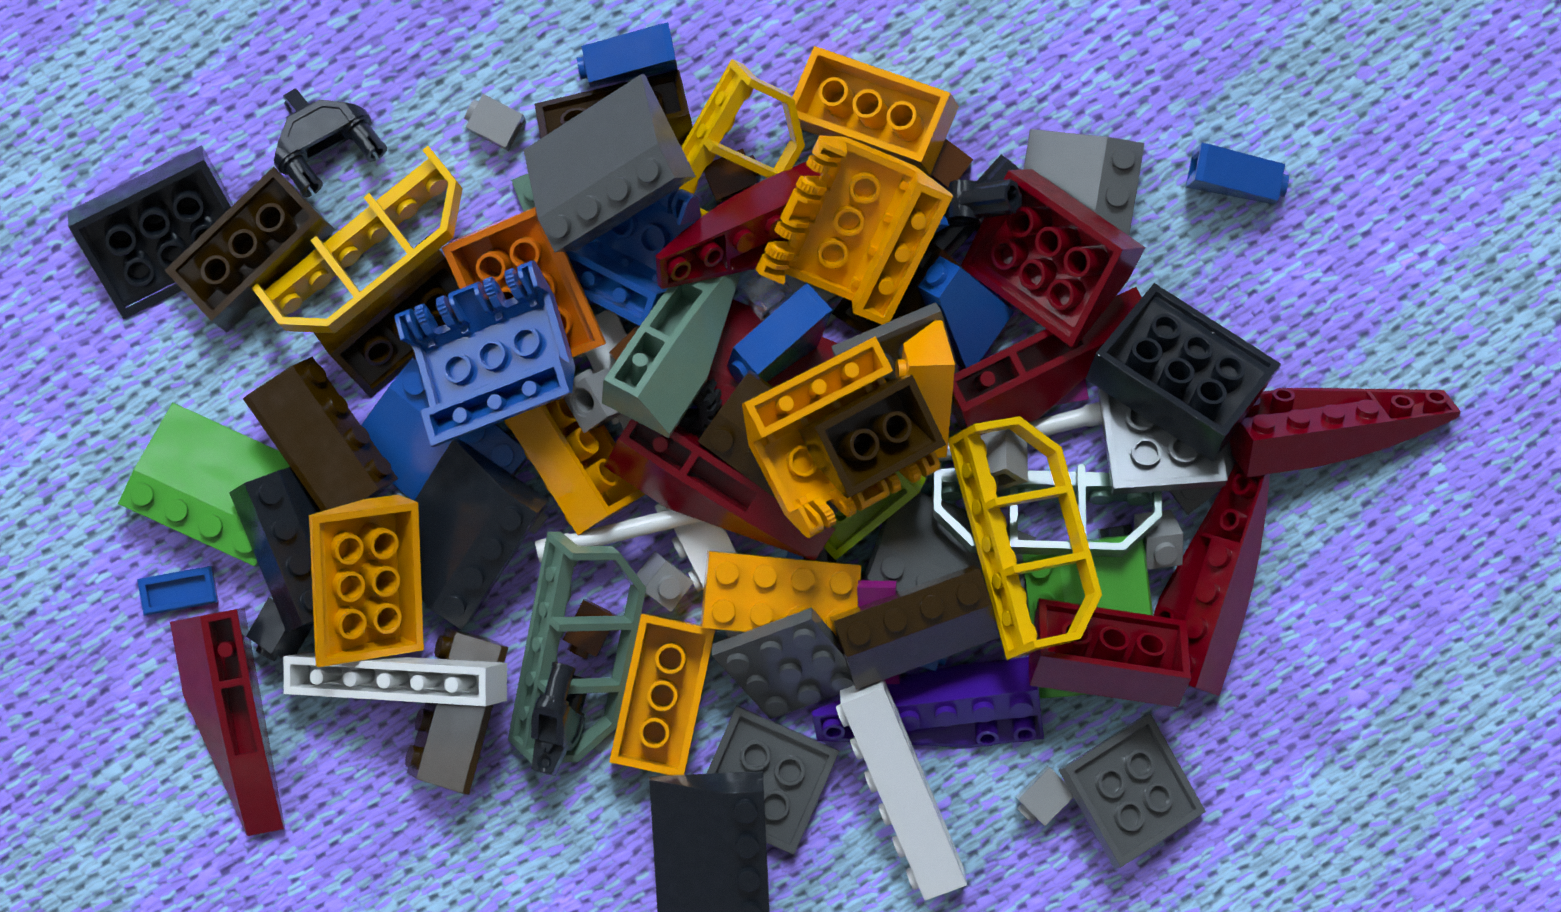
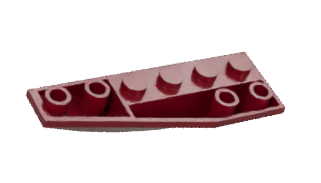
(731, 234)
(1033, 372)
(1331, 425)
(703, 486)
(1218, 578)
(227, 707)

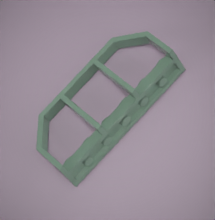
(1086, 486)
(547, 628)

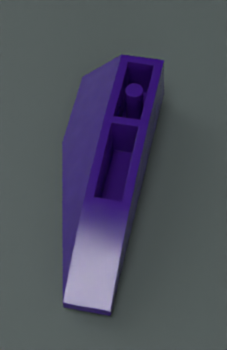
(957, 707)

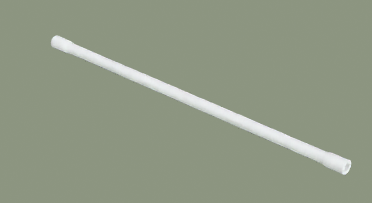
(1085, 416)

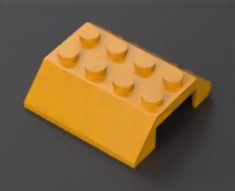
(856, 226)
(782, 455)

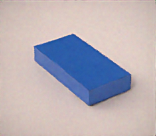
(177, 590)

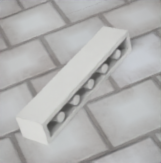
(399, 679)
(902, 788)

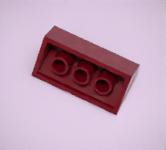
(1116, 657)

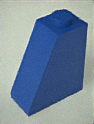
(628, 56)
(1236, 174)
(968, 309)
(782, 337)

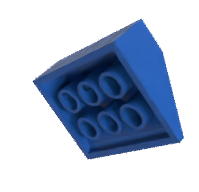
(401, 436)

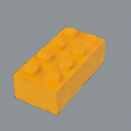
(874, 108)
(573, 464)
(760, 589)
(662, 695)

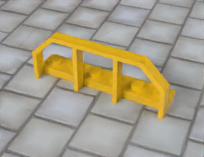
(719, 117)
(356, 238)
(993, 544)

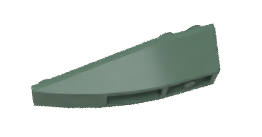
(670, 354)

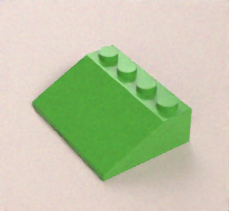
(189, 475)
(1121, 580)

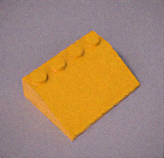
(366, 580)

